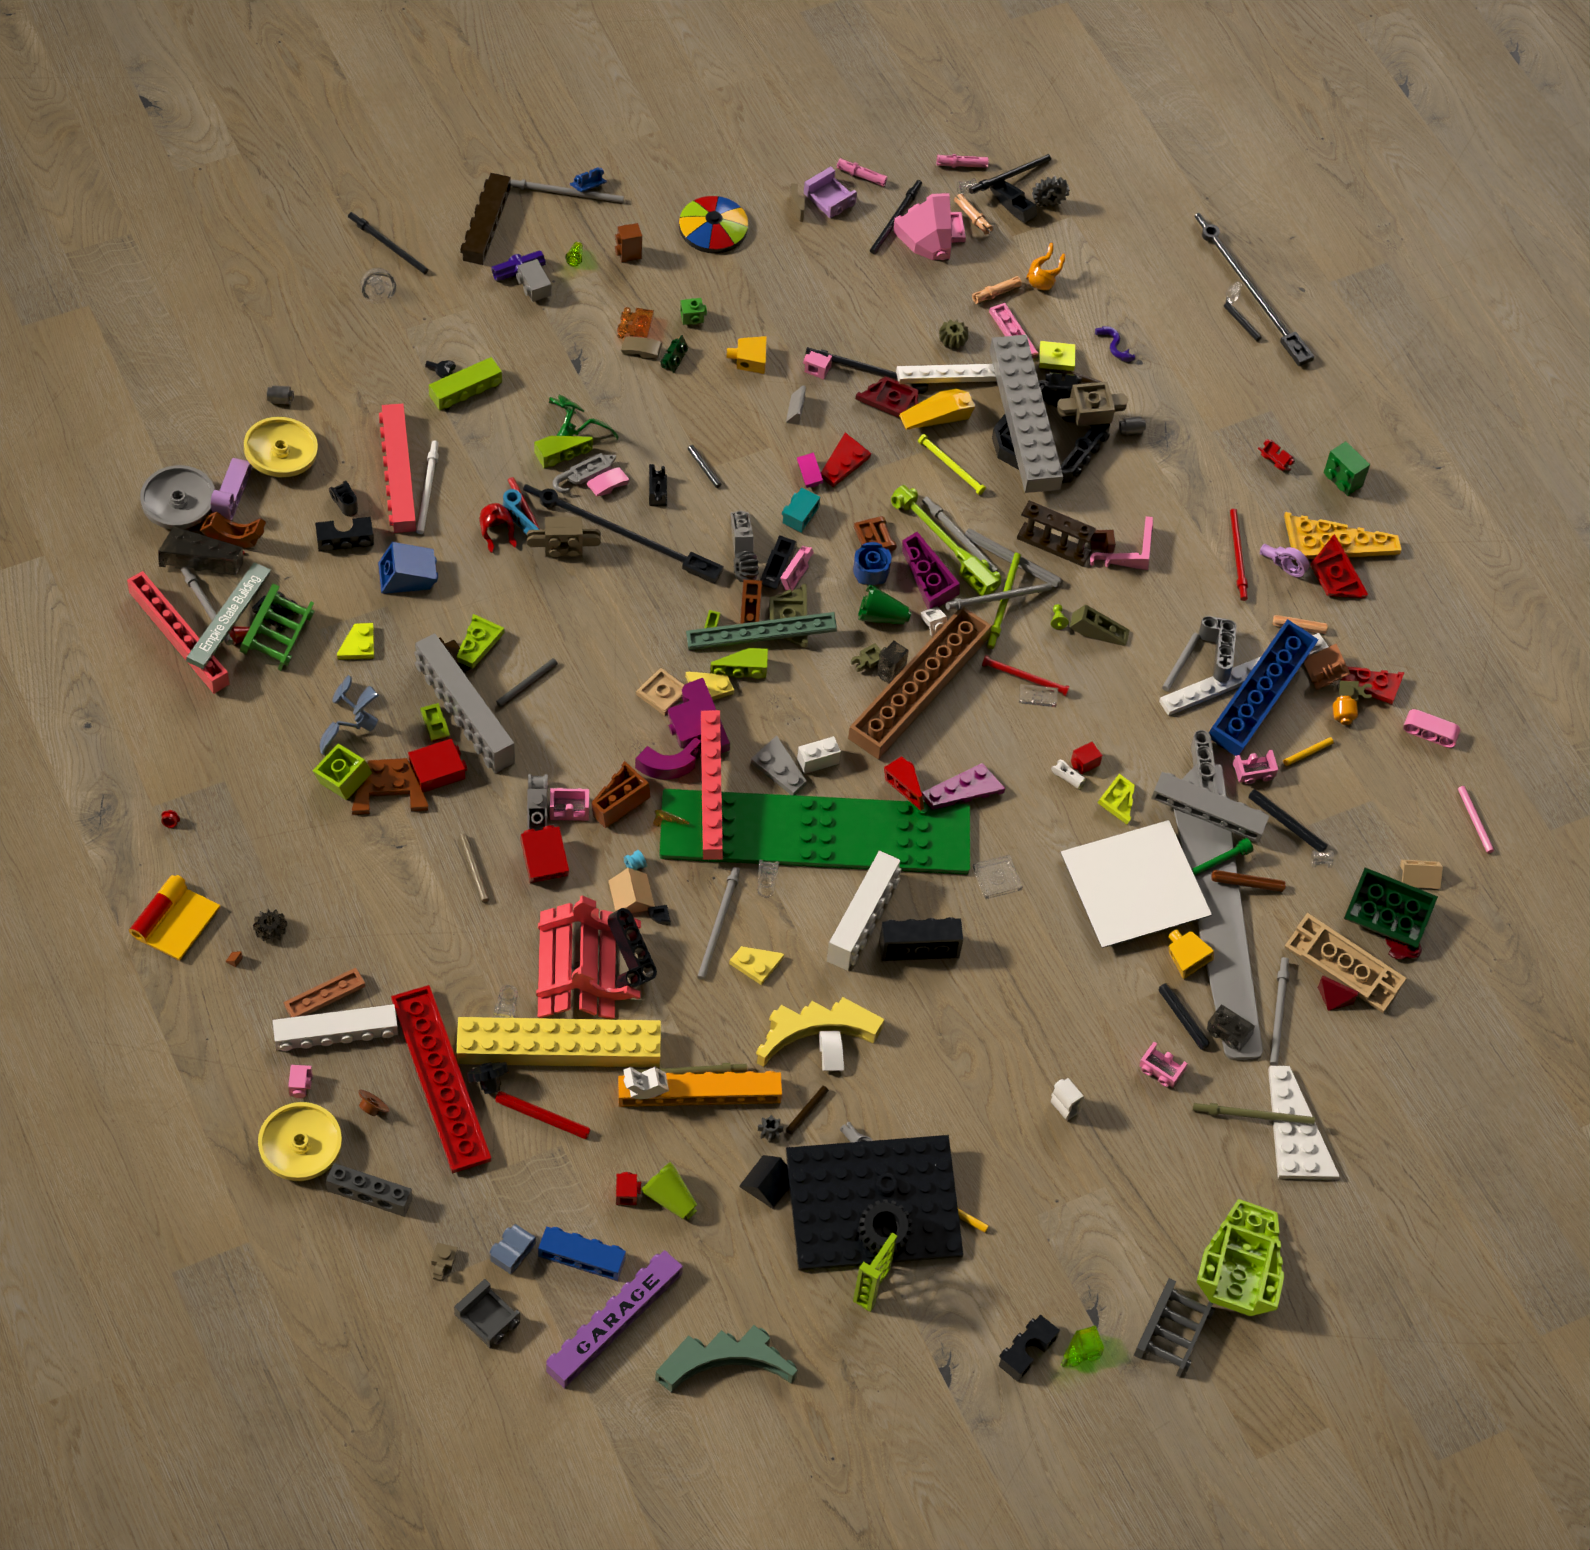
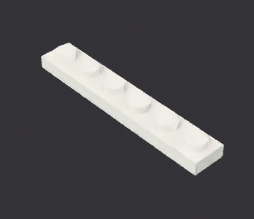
(945, 373)

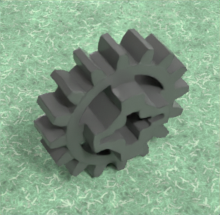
(1050, 191)

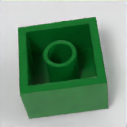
(1346, 468)

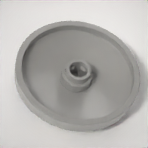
(177, 497)

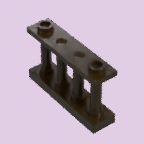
(1053, 543)

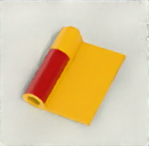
(174, 918)

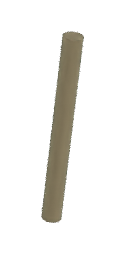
(474, 868)

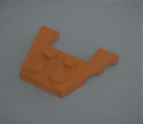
(389, 778)

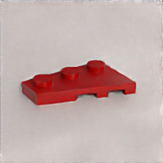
(1383, 683)

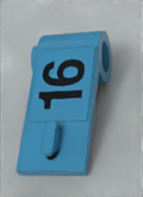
(512, 502)

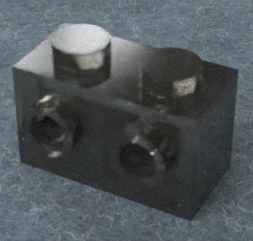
(892, 661)
(1230, 1028)

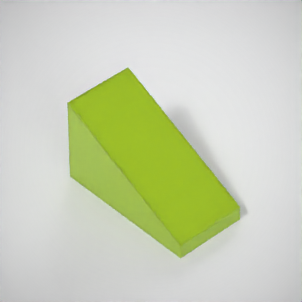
(712, 619)

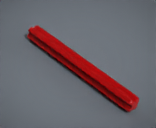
(542, 1115)

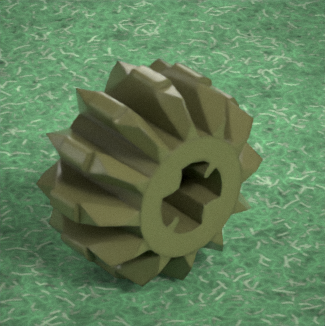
(953, 334)

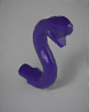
(1124, 356)

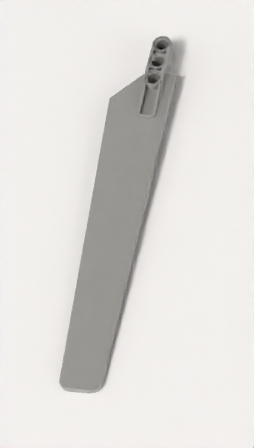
(1224, 930)

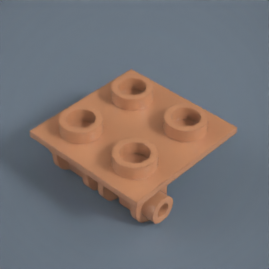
(1326, 666)

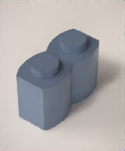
(512, 1249)

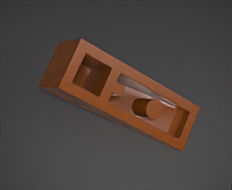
(751, 601)

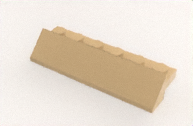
(1345, 962)

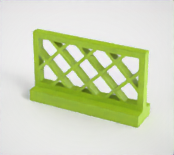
(872, 1275)

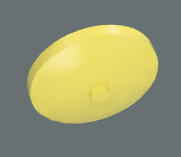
(280, 447)
(300, 1141)

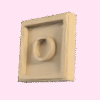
(661, 691)

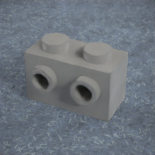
(534, 280)

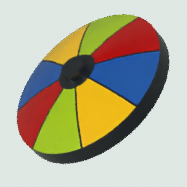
(713, 224)

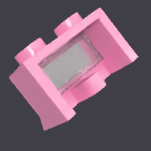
(1255, 768)
(569, 804)
(1162, 1066)

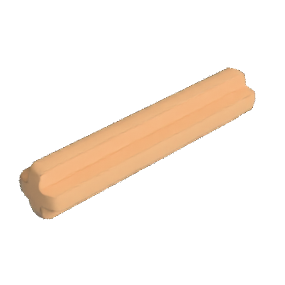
(1306, 625)

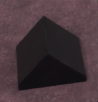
(767, 1180)

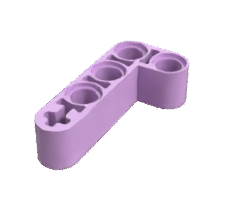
(228, 497)

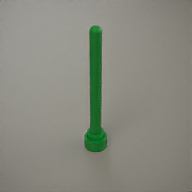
(1244, 847)

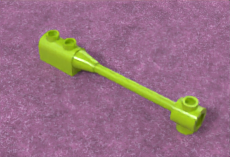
(973, 570)

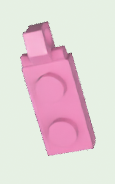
(796, 568)

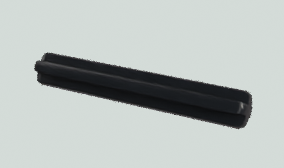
(1184, 1016)

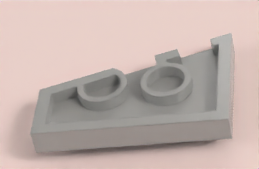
(779, 766)

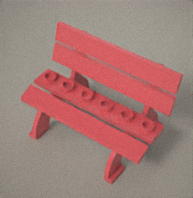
(556, 975)

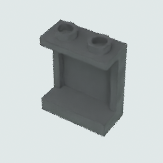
(486, 1314)

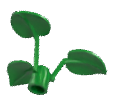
(568, 428)

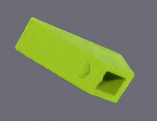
(561, 448)
(745, 663)

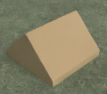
(631, 891)

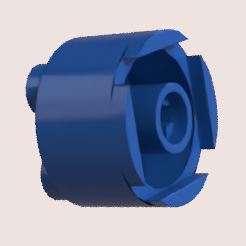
(872, 564)

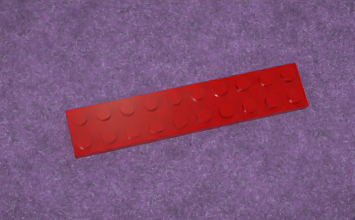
(441, 1079)

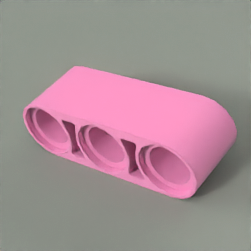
(1431, 728)

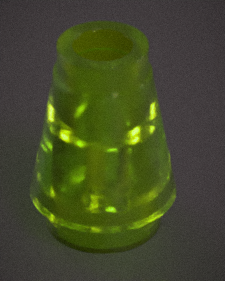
(575, 254)

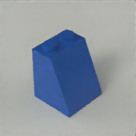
(407, 568)

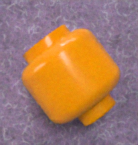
(1345, 710)

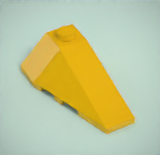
(939, 409)

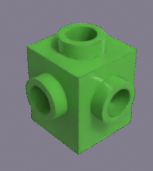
(692, 311)

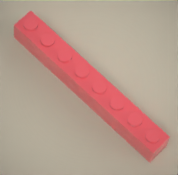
(398, 468)
(175, 629)
(711, 785)

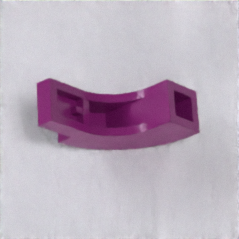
(668, 766)

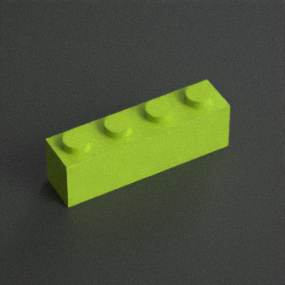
(465, 383)

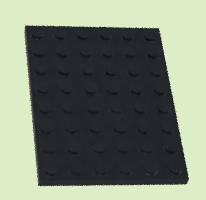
(838, 1182)

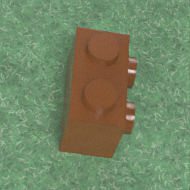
(629, 242)

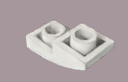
(831, 1050)

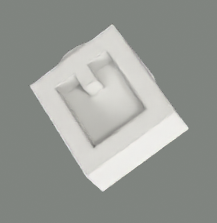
(934, 619)

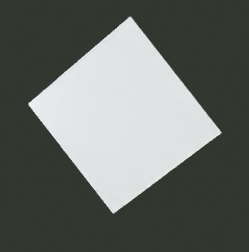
(1135, 884)

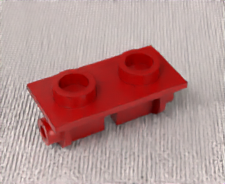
(1281, 460)

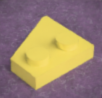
(756, 963)

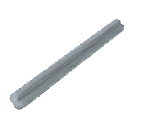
(1008, 555)

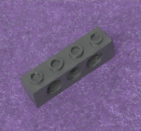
(369, 1189)

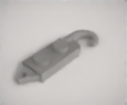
(585, 471)

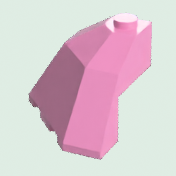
(927, 227)

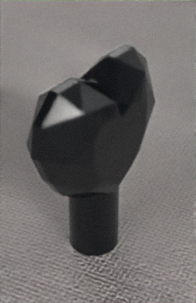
(442, 368)

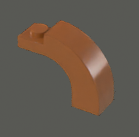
(242, 535)

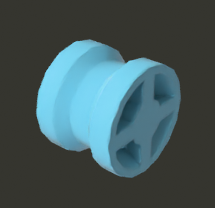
(635, 861)

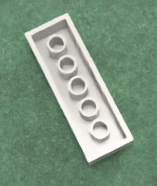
(863, 911)

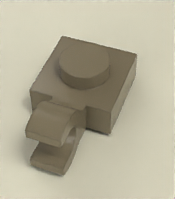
(443, 1258)

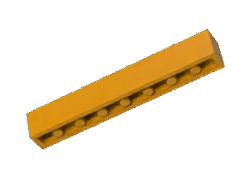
(711, 1089)

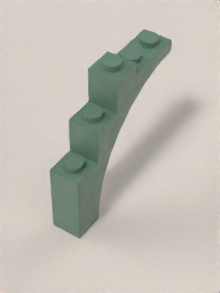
(721, 1351)

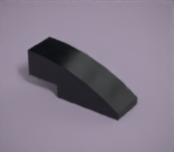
(1014, 201)
(778, 562)

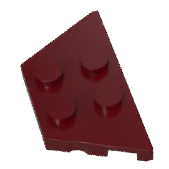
(889, 396)

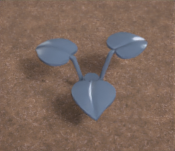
(362, 718)

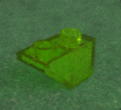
(1084, 1346)

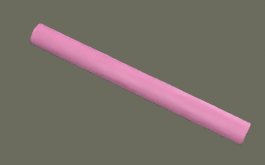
(1475, 819)

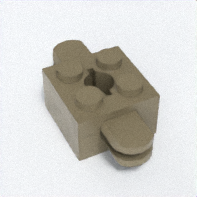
(1091, 395)
(563, 537)

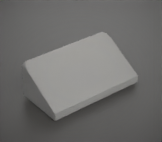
(796, 406)

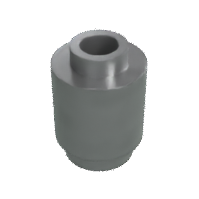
(280, 394)
(1132, 426)

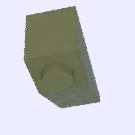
(1098, 626)

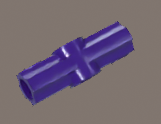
(510, 267)

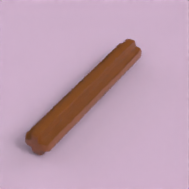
(1248, 880)

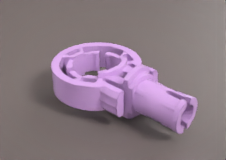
(1283, 557)

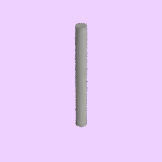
(1181, 661)

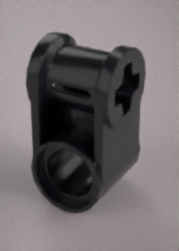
(344, 498)

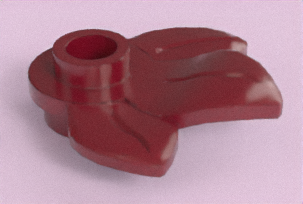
(1401, 951)

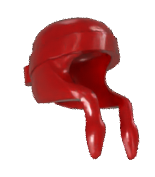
(494, 515)

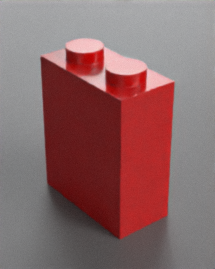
(437, 765)
(544, 854)

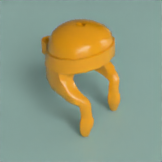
(1041, 278)

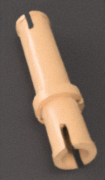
(978, 219)
(992, 291)

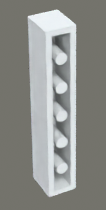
(335, 1027)

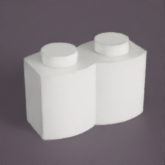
(1067, 1098)

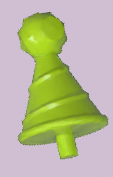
(1059, 620)

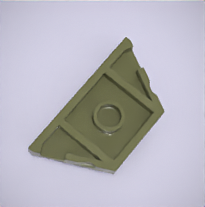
(790, 605)

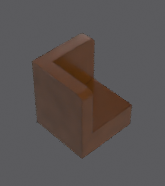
(1103, 541)

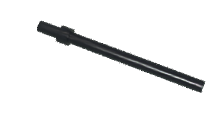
(985, 184)
(910, 195)
(364, 225)
(856, 364)

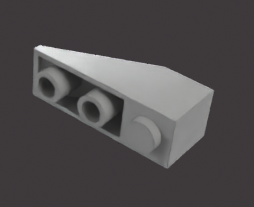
(741, 532)
(536, 809)

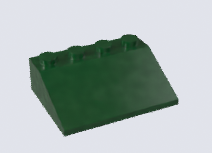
(1390, 907)

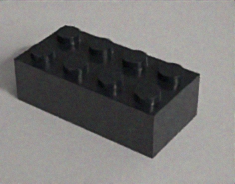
(921, 939)

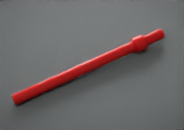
(1242, 583)

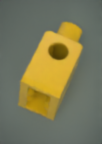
(749, 354)
(1189, 952)

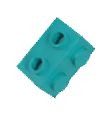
(801, 509)

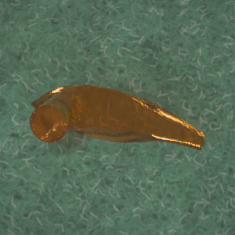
(660, 815)

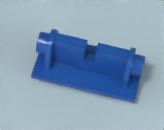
(588, 180)

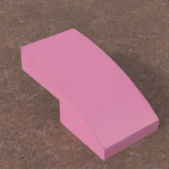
(605, 482)

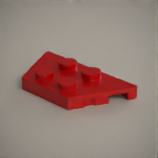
(1336, 572)

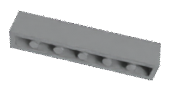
(1210, 806)

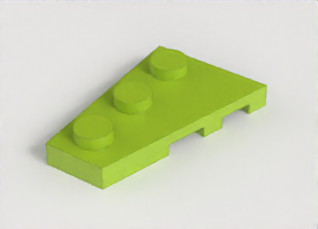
(479, 640)

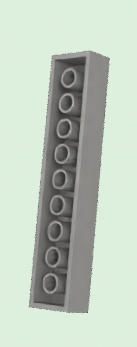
(1026, 414)

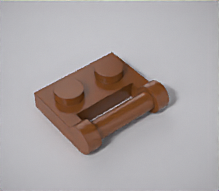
(867, 532)

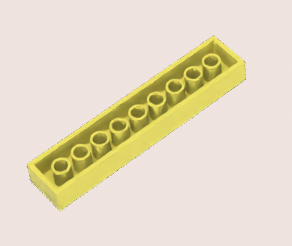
(559, 1042)

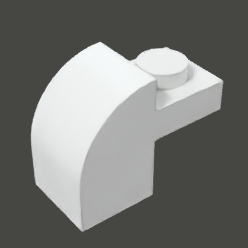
(645, 1084)

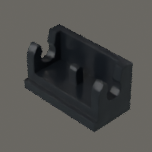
(657, 486)

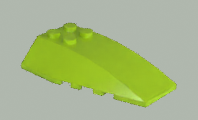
(1244, 1261)

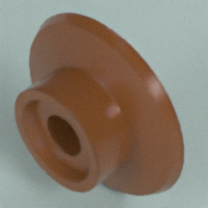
(372, 1104)

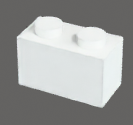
(818, 755)

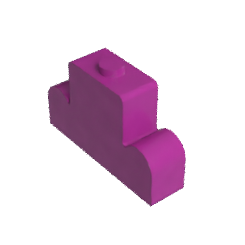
(686, 717)

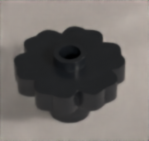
(488, 1076)

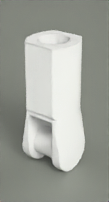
(1069, 775)

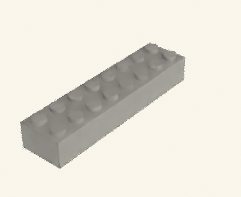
(464, 703)

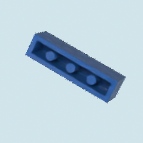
(582, 1253)

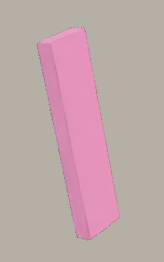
(1009, 324)

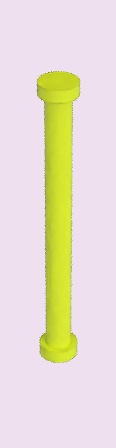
(949, 462)

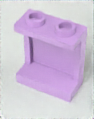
(829, 193)

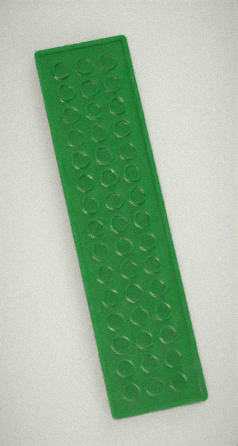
(821, 831)

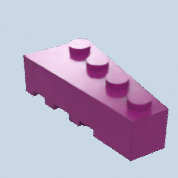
(930, 574)

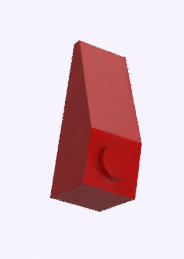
(902, 777)

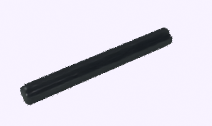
(1287, 821)

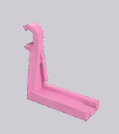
(1131, 560)

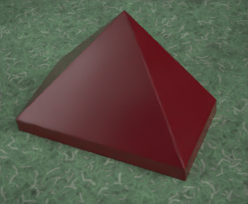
(1336, 994)

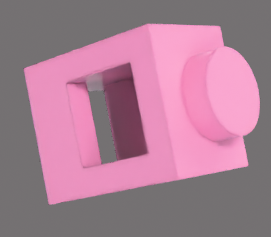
(817, 364)
(299, 1080)

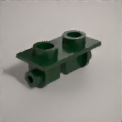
(677, 351)

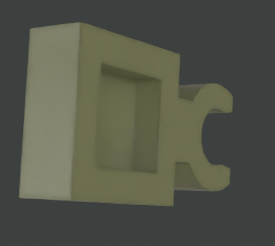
(867, 656)
(1352, 689)

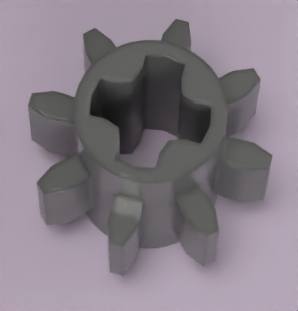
(770, 1128)

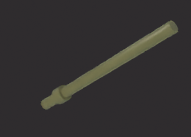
(725, 1067)
(1214, 1109)

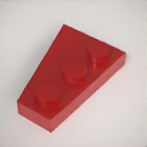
(844, 460)

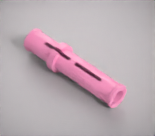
(965, 161)
(855, 169)

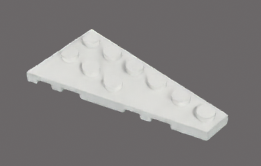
(1297, 1145)

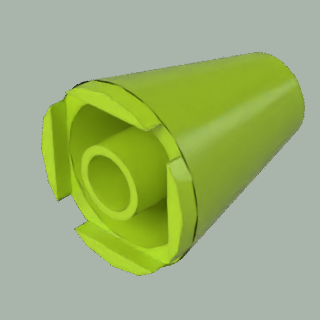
(671, 1192)

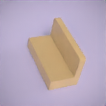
(1422, 873)

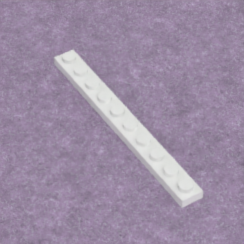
(1211, 688)

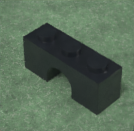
(358, 536)
(1040, 1334)

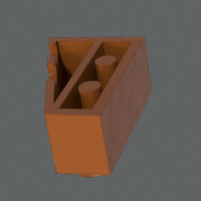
(620, 796)

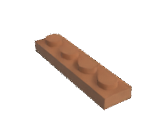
(325, 994)

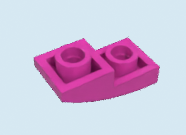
(810, 470)

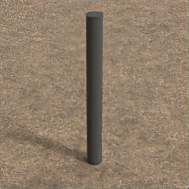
(525, 683)

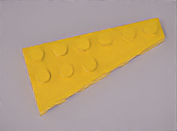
(1312, 535)

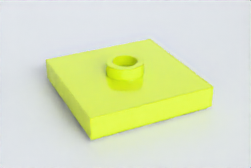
(1057, 356)

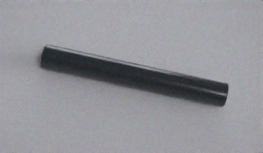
(1242, 321)
(707, 470)

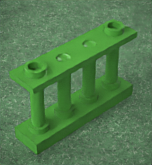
(265, 613)

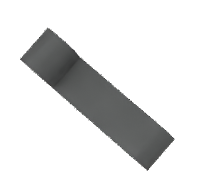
(1224, 634)

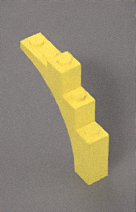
(844, 1017)

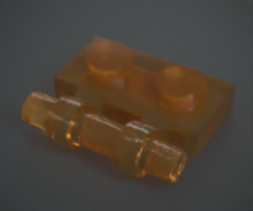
(641, 322)

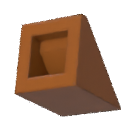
(234, 958)

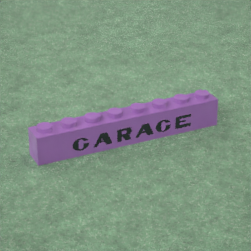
(613, 1319)

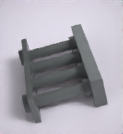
(1155, 1329)

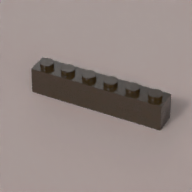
(486, 218)

